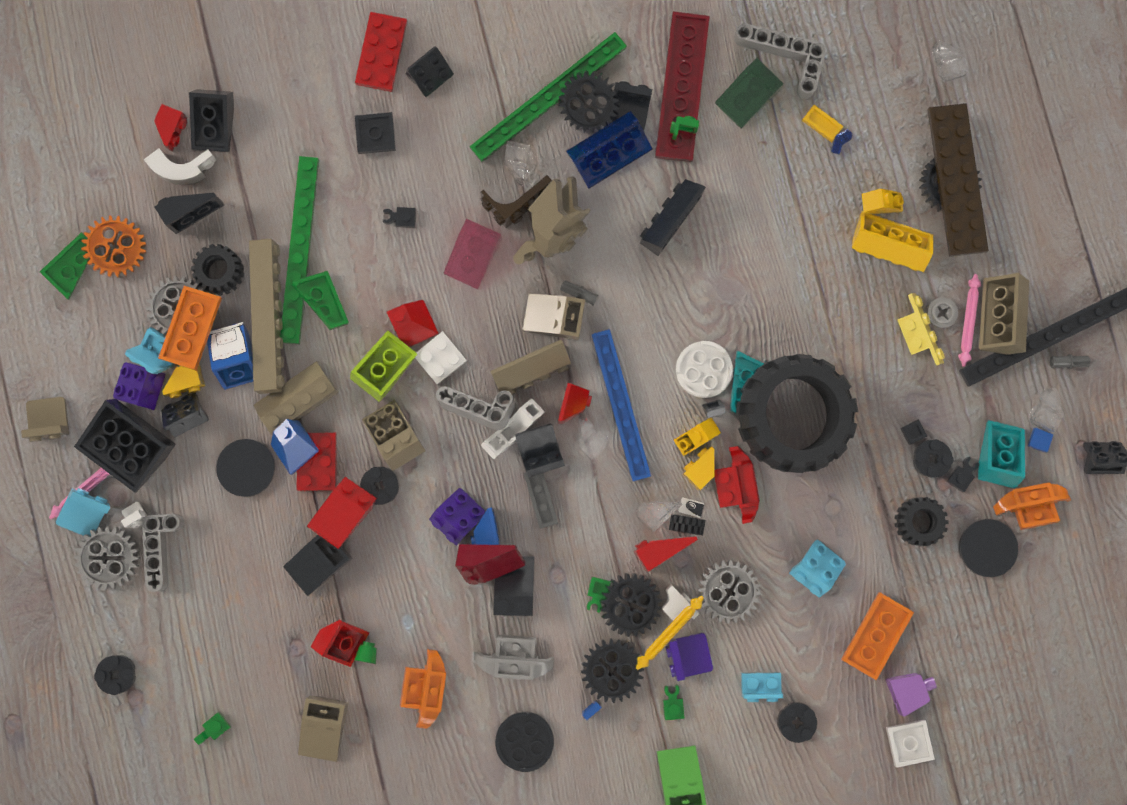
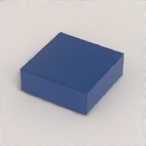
(1040, 440)
(591, 710)

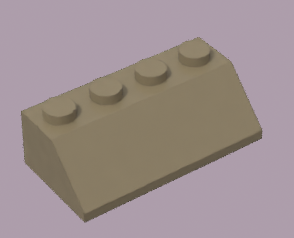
(1004, 314)
(532, 367)
(297, 399)

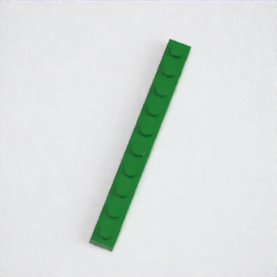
(545, 98)
(299, 247)

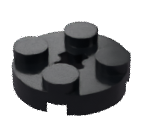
(934, 447)
(389, 480)
(126, 673)
(790, 713)

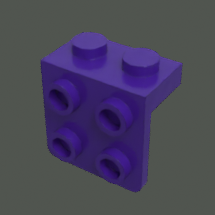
(138, 386)
(457, 516)
(689, 656)

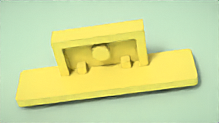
(918, 332)

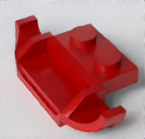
(738, 485)

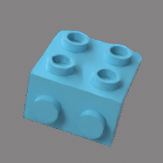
(148, 352)
(82, 512)
(818, 569)

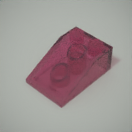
(472, 253)

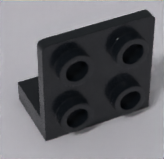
(539, 450)

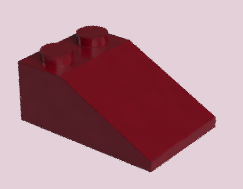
(487, 562)

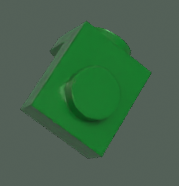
(686, 124)

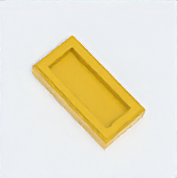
(822, 123)

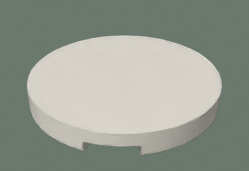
(704, 369)

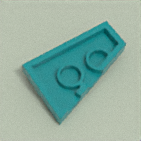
(744, 368)

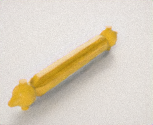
(669, 632)

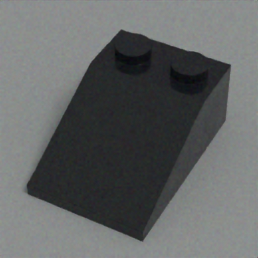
(211, 119)
(185, 210)
(515, 591)

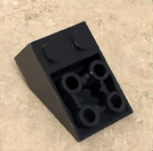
(316, 564)

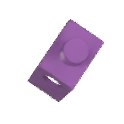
(910, 692)

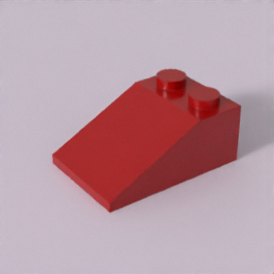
(342, 512)
(657, 551)

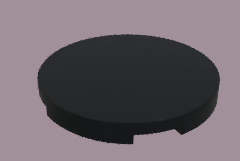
(245, 467)
(988, 548)
(524, 741)

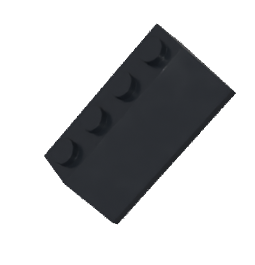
(672, 216)

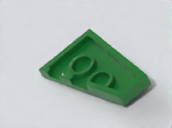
(67, 267)
(322, 298)

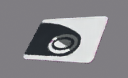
(691, 507)

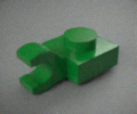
(213, 727)

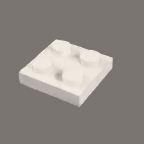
(440, 358)
(910, 743)

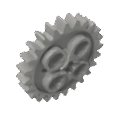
(164, 293)
(107, 541)
(744, 601)

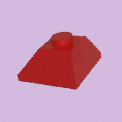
(412, 322)
(574, 402)
(339, 642)

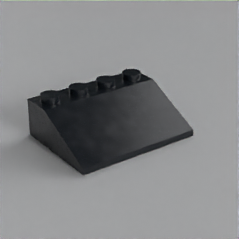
(124, 444)

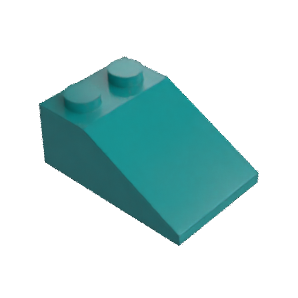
(1002, 455)

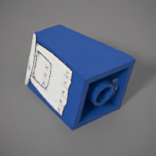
(231, 355)

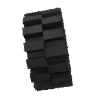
(687, 524)

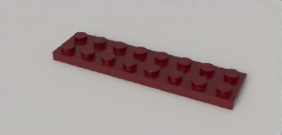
(682, 83)

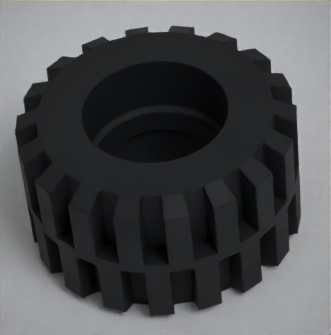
(204, 262)
(936, 517)

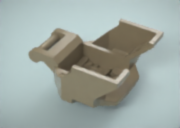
(555, 221)

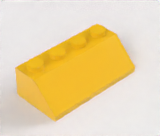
(893, 242)

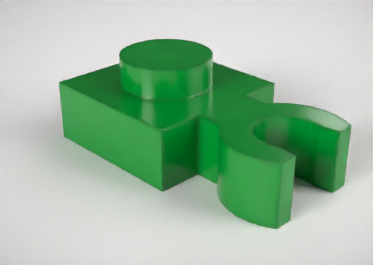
(595, 589)
(673, 706)

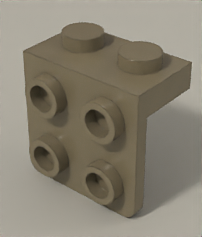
(46, 419)

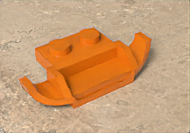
(1033, 504)
(425, 689)

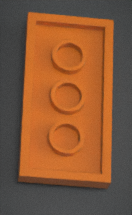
(190, 328)
(877, 636)

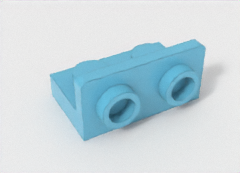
(761, 686)

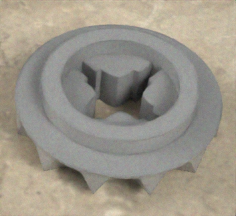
(942, 304)

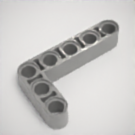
(786, 51)

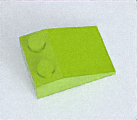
(383, 366)

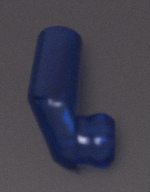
(840, 139)

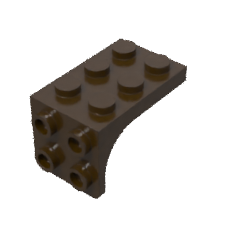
(512, 213)

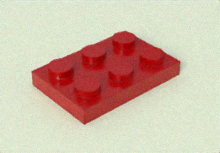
(321, 470)

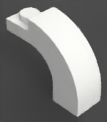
(180, 173)
(519, 422)

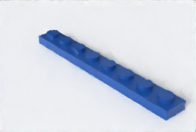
(621, 405)

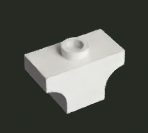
(676, 603)

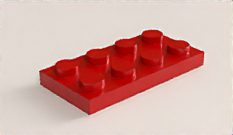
(381, 51)

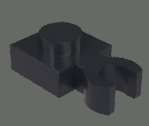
(404, 217)
(961, 476)

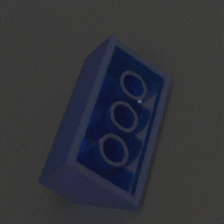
(609, 149)

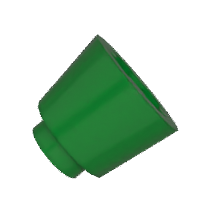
(366, 653)

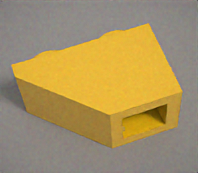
(882, 201)
(183, 380)
(697, 436)
(701, 470)

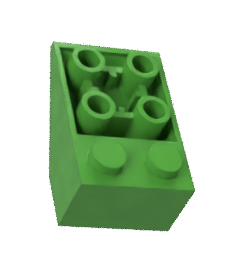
(681, 776)

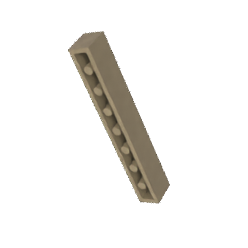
(266, 316)

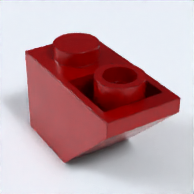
(169, 125)

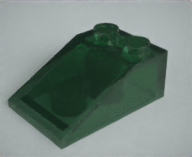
(749, 93)

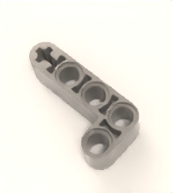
(474, 404)
(160, 552)

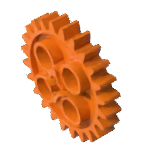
(96, 239)

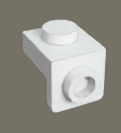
(133, 515)

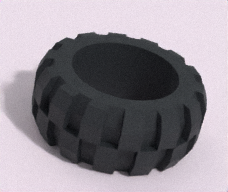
(839, 413)

